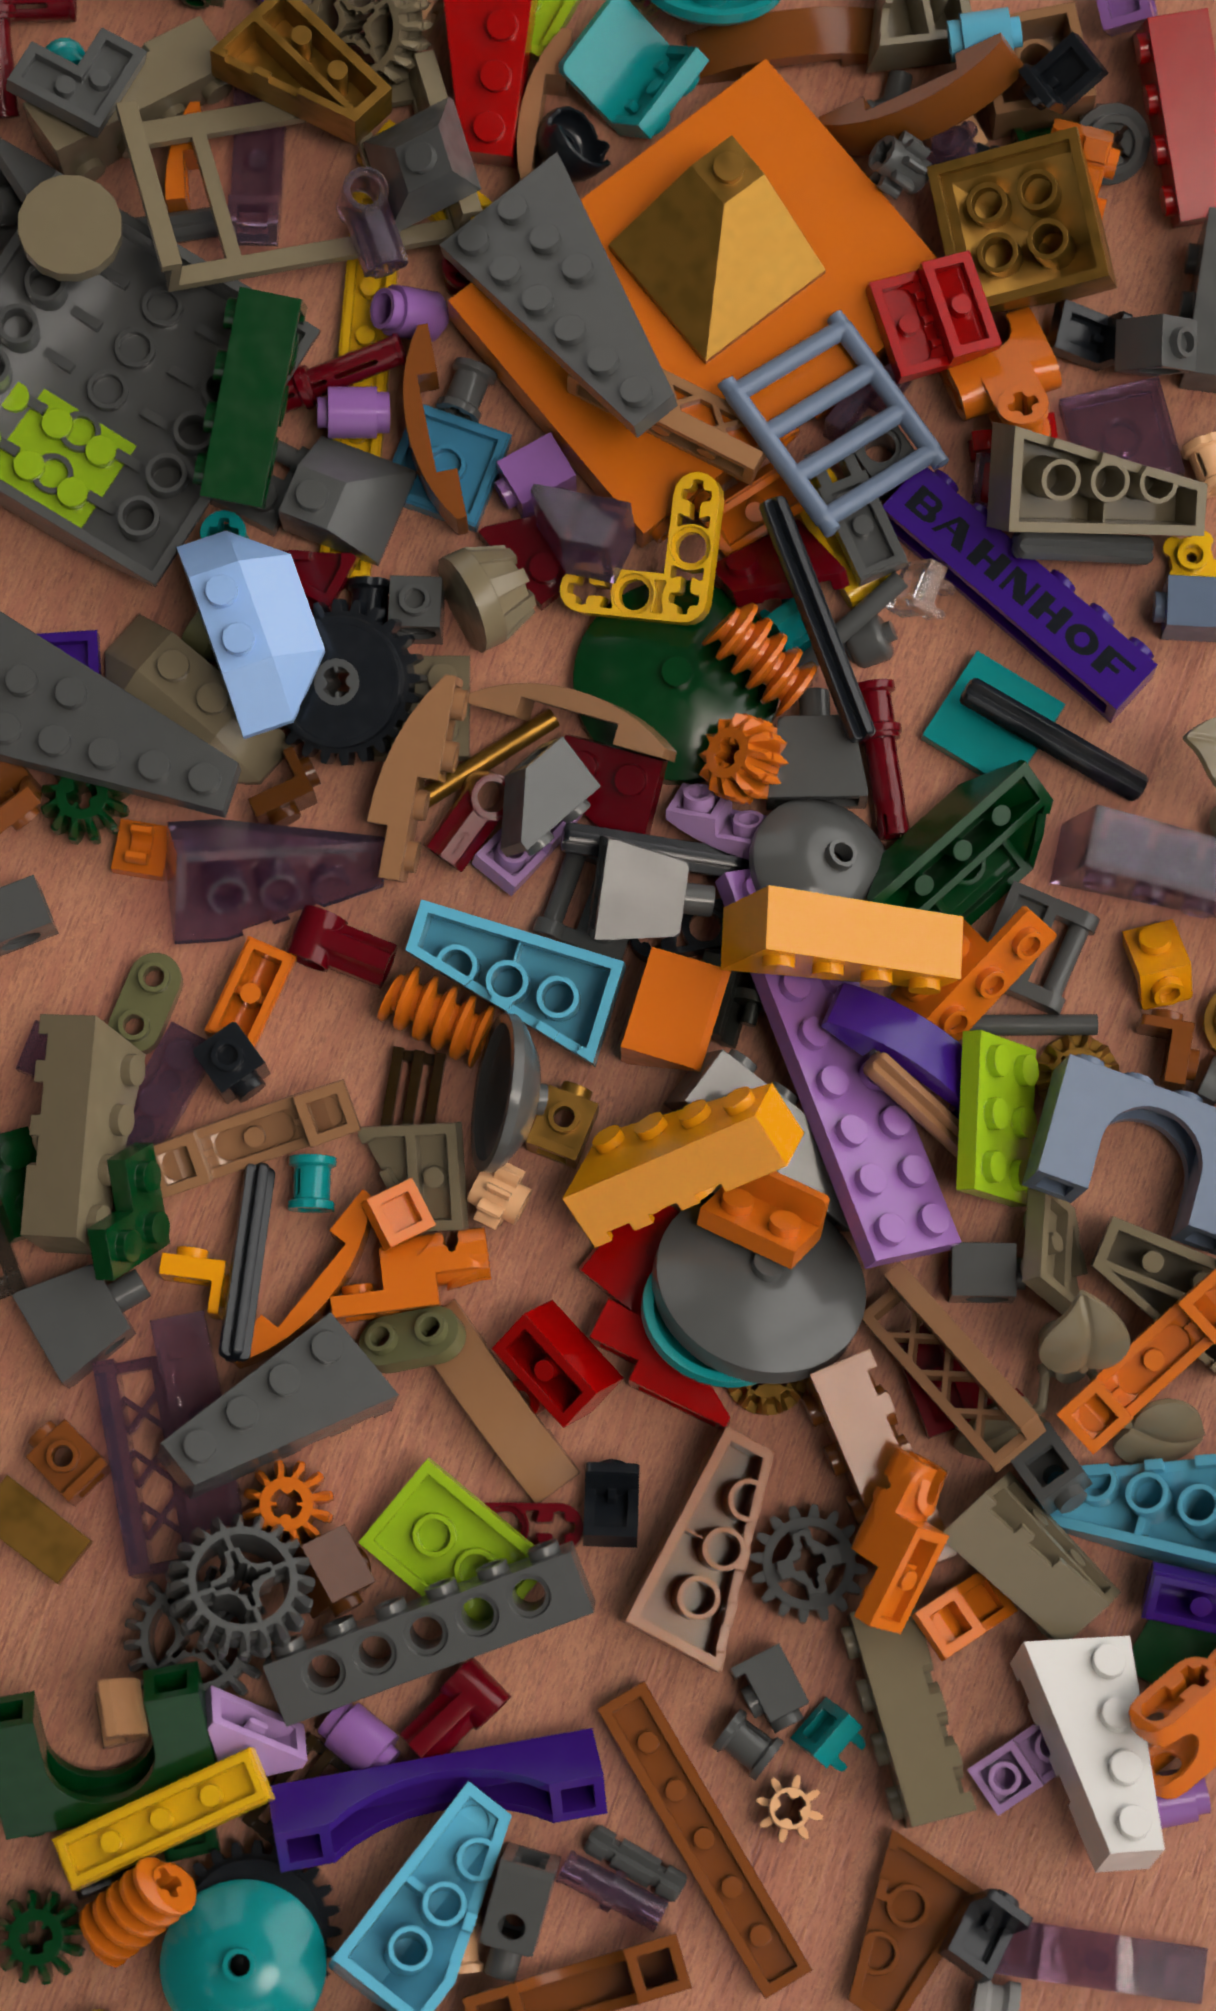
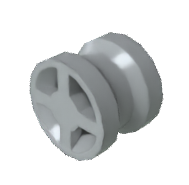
(995, 1997)

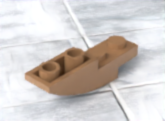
(418, 754)

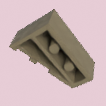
(1031, 1559)

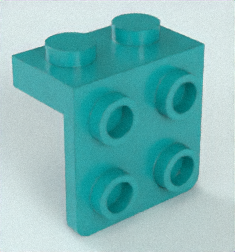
(630, 70)

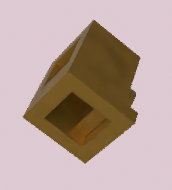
(564, 1143)

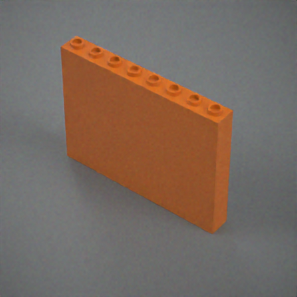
(837, 211)

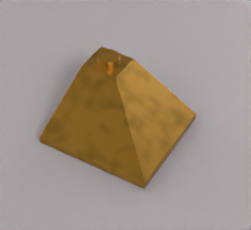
(1026, 221)
(718, 251)

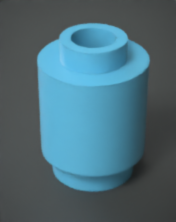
(981, 25)

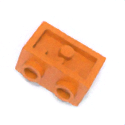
(768, 1217)

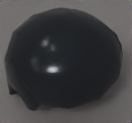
(575, 140)

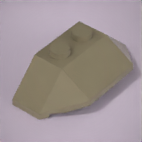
(191, 692)

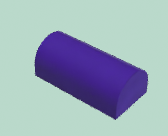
(1180, 1597)

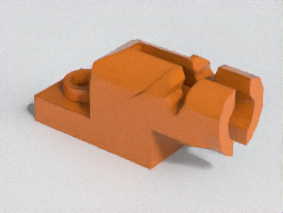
(414, 1274)
(900, 1540)

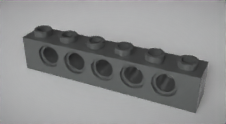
(305, 1693)

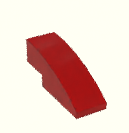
(624, 1336)

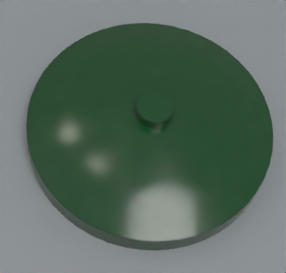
(666, 679)

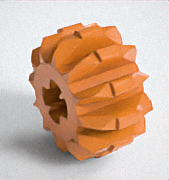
(743, 758)
(291, 1488)

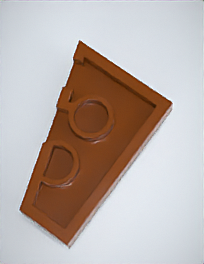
(905, 1926)

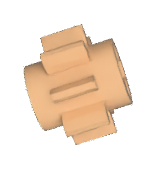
(499, 1196)
(792, 1793)

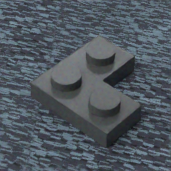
(82, 92)

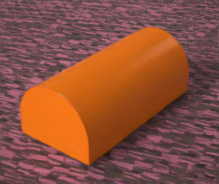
(252, 989)

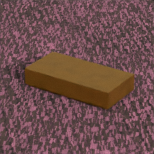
(39, 1532)

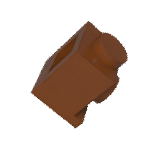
(79, 1476)

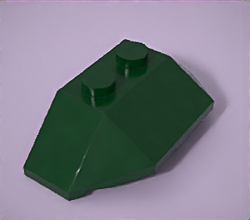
(968, 846)

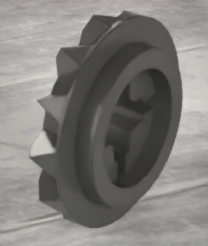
(1132, 136)

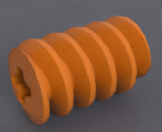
(762, 656)
(437, 1014)
(136, 1909)

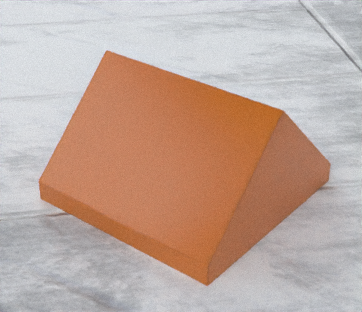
(674, 1012)

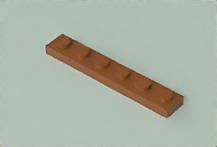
(704, 1840)

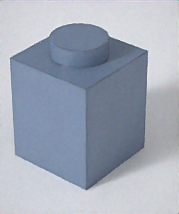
(1186, 608)

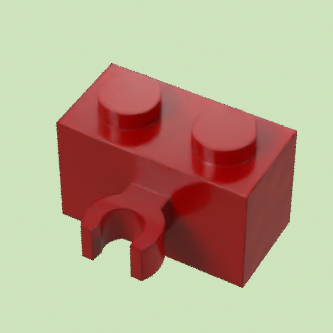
(556, 1364)

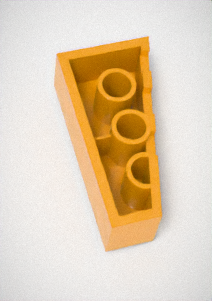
(841, 940)
(680, 1159)

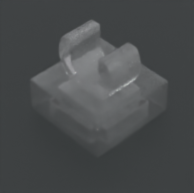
(924, 584)

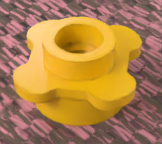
(1200, 546)

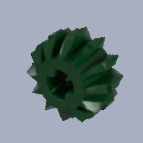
(70, 817)
(53, 1950)

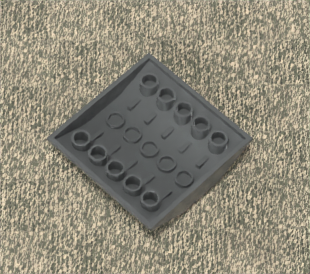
(133, 364)

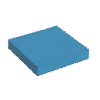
(462, 446)

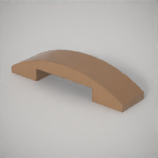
(543, 81)
(519, 699)
(255, 1137)
(505, 1415)
(121, 1712)

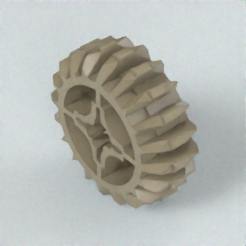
(389, 33)

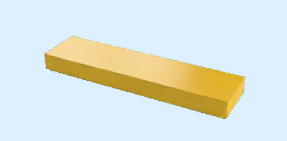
(163, 1819)

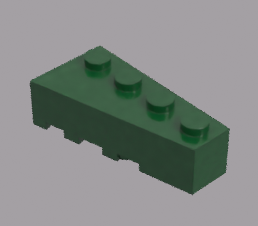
(250, 397)

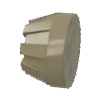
(70, 228)
(486, 593)

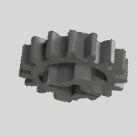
(784, 1570)

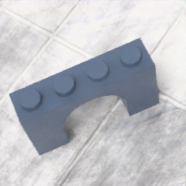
(1090, 1097)

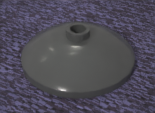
(799, 846)
(505, 1094)

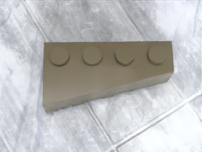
(1068, 488)
(83, 1121)
(909, 1722)

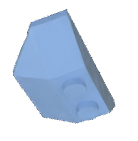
(255, 626)

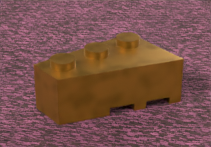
(303, 68)

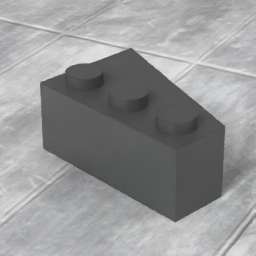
(1201, 306)

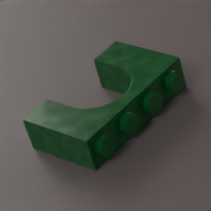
(50, 1795)

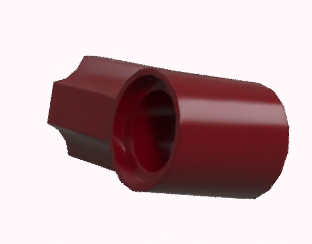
(466, 822)
(327, 942)
(463, 1704)

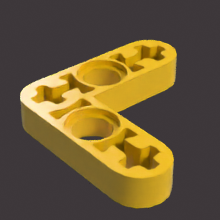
(665, 586)

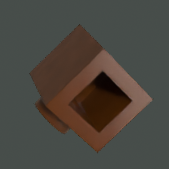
(339, 1572)

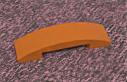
(352, 1233)
(1148, 1367)

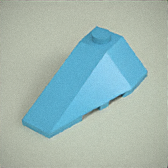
(1150, 1510)
(419, 1927)

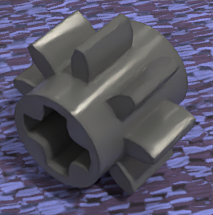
(899, 164)

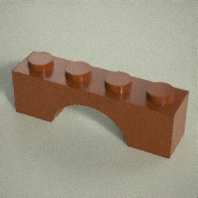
(596, 1984)

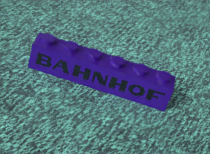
(1020, 594)

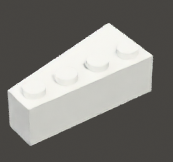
(1082, 1706)

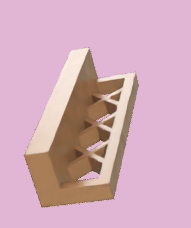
(695, 436)
(966, 1354)

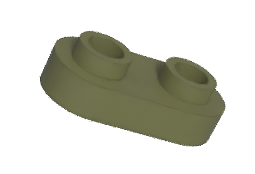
(146, 1002)
(408, 1340)

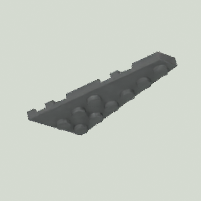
(554, 280)
(89, 730)

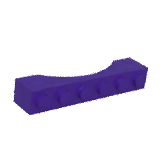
(330, 1814)

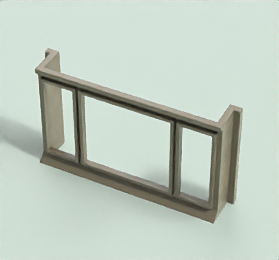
(420, 90)

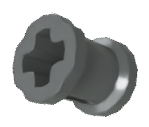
(467, 388)
(747, 1744)

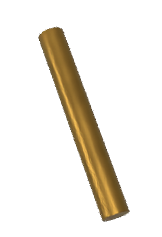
(494, 754)

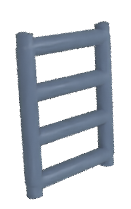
(797, 475)

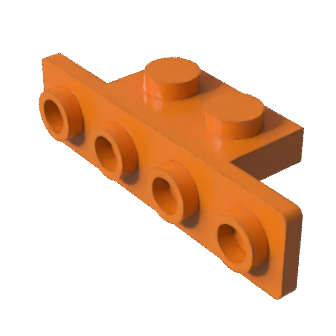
(985, 973)

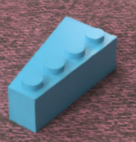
(545, 982)

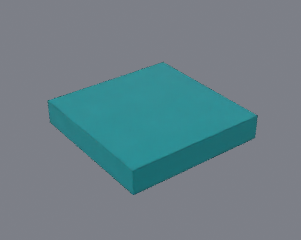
(973, 738)

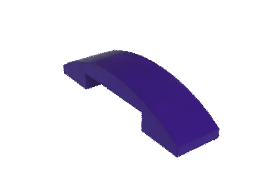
(919, 1046)

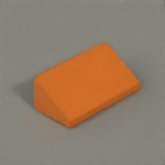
(741, 514)

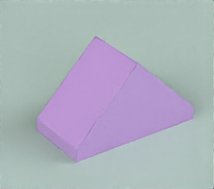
(240, 1724)

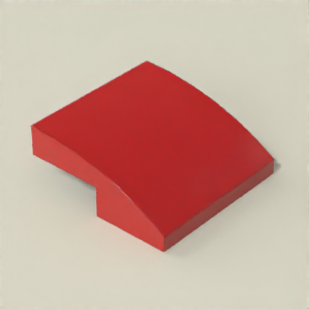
(933, 317)
(627, 1261)

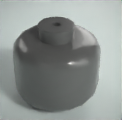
(872, 643)

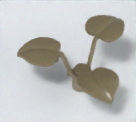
(1076, 1345)

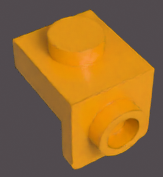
(1159, 964)
(193, 1267)

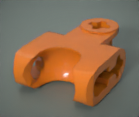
(1010, 380)
(1189, 1724)

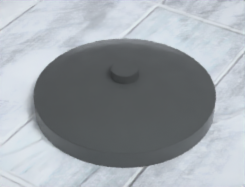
(752, 1312)

